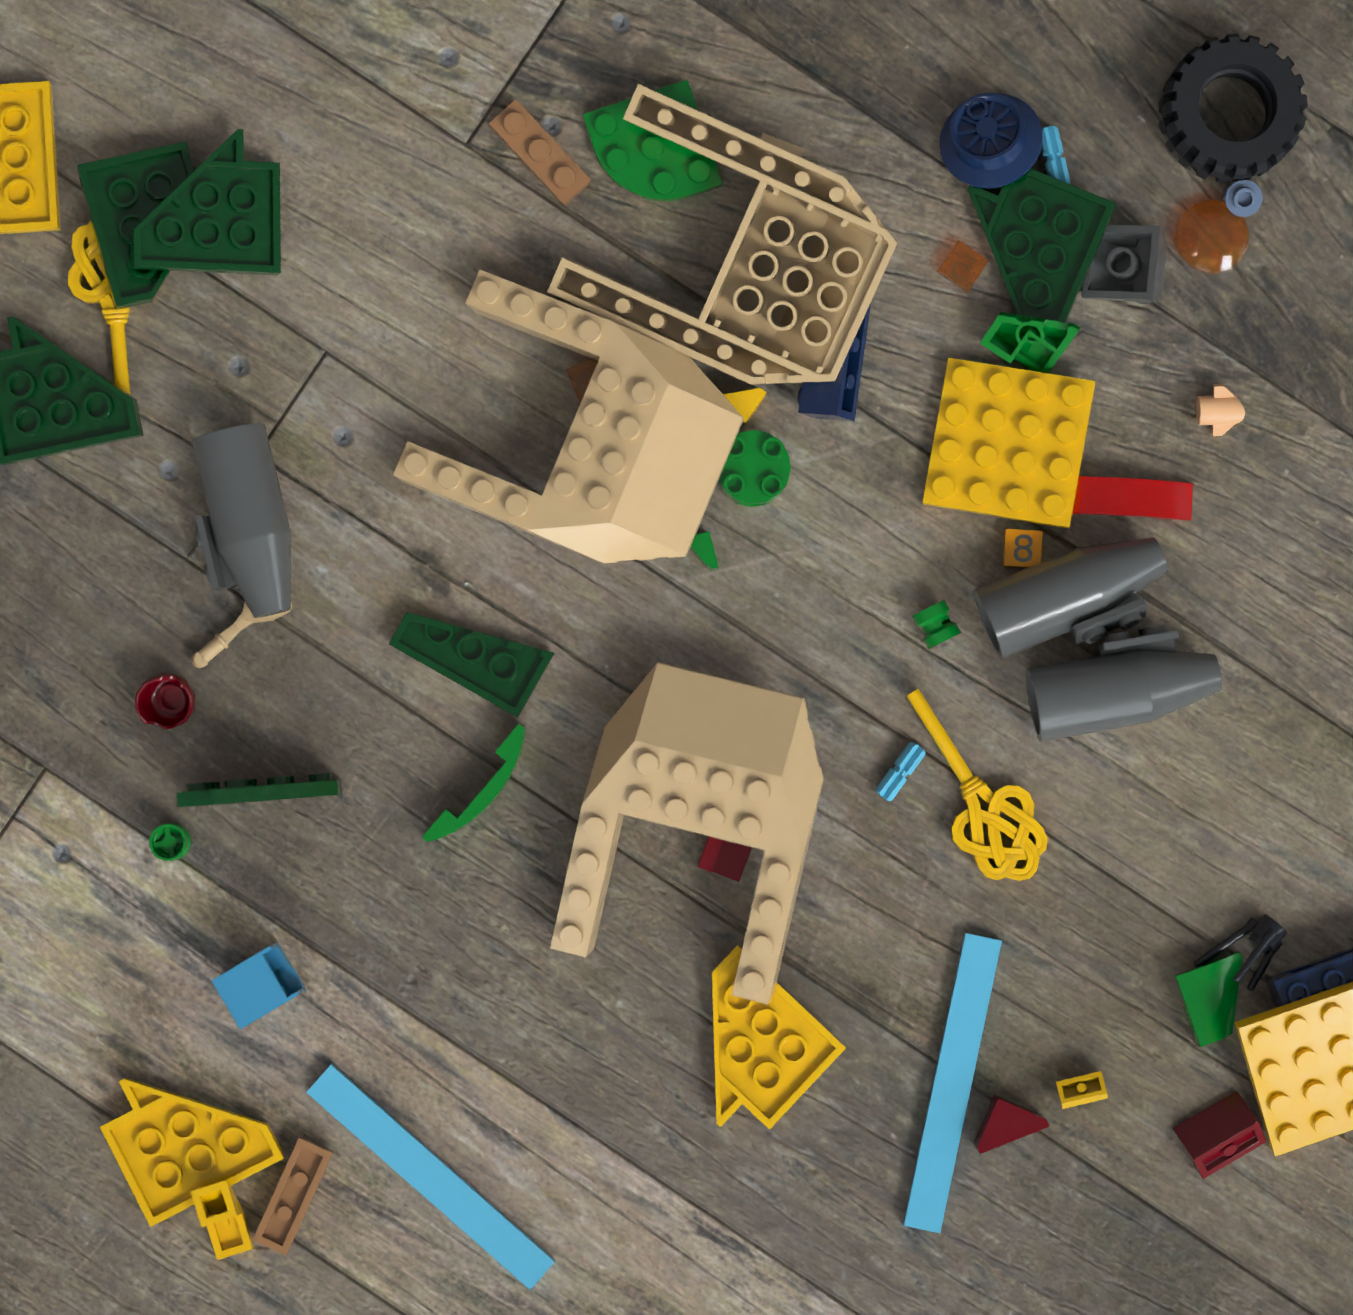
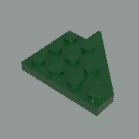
(216, 219)
(1043, 240)

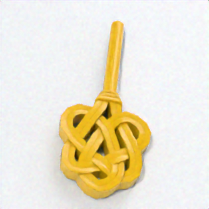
(100, 294)
(1003, 857)

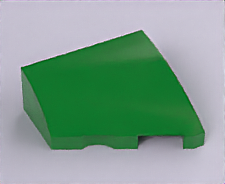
(1029, 340)
(1210, 998)

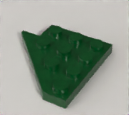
(118, 198)
(56, 401)
(247, 790)

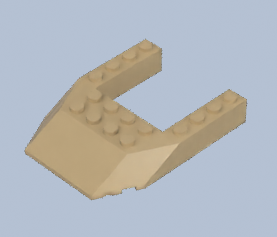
(790, 279)
(635, 454)
(710, 763)

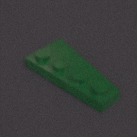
(482, 663)

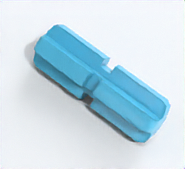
(1052, 151)
(905, 765)

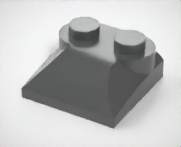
(1128, 265)

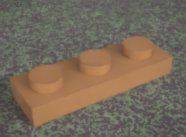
(540, 152)
(293, 1195)

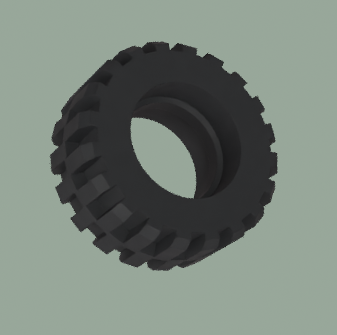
(1264, 72)

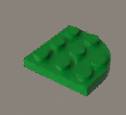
(646, 161)

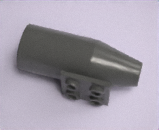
(1121, 687)

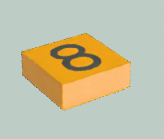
(1022, 548)

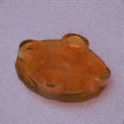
(1211, 237)

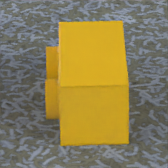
(1082, 1089)

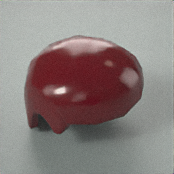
(165, 701)

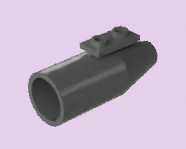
(248, 526)
(1076, 592)

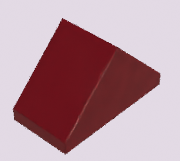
(1006, 1123)

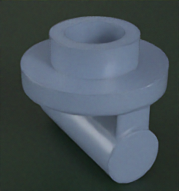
(1242, 197)

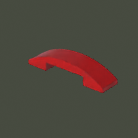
(1133, 498)

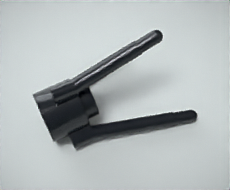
(1264, 937)

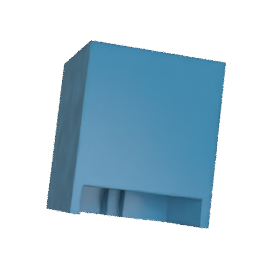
(258, 985)

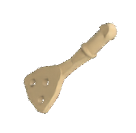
(216, 645)

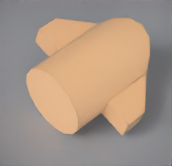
(1219, 410)

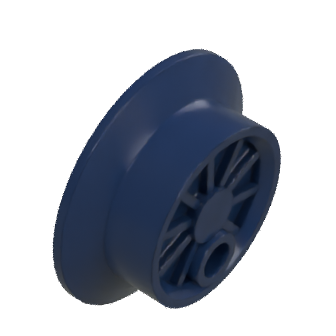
(991, 140)

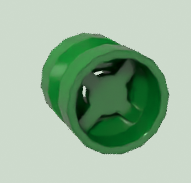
(936, 624)
(164, 843)

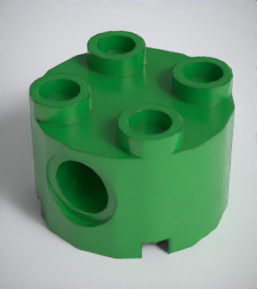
(755, 469)

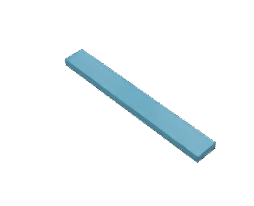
(952, 1083)
(431, 1176)

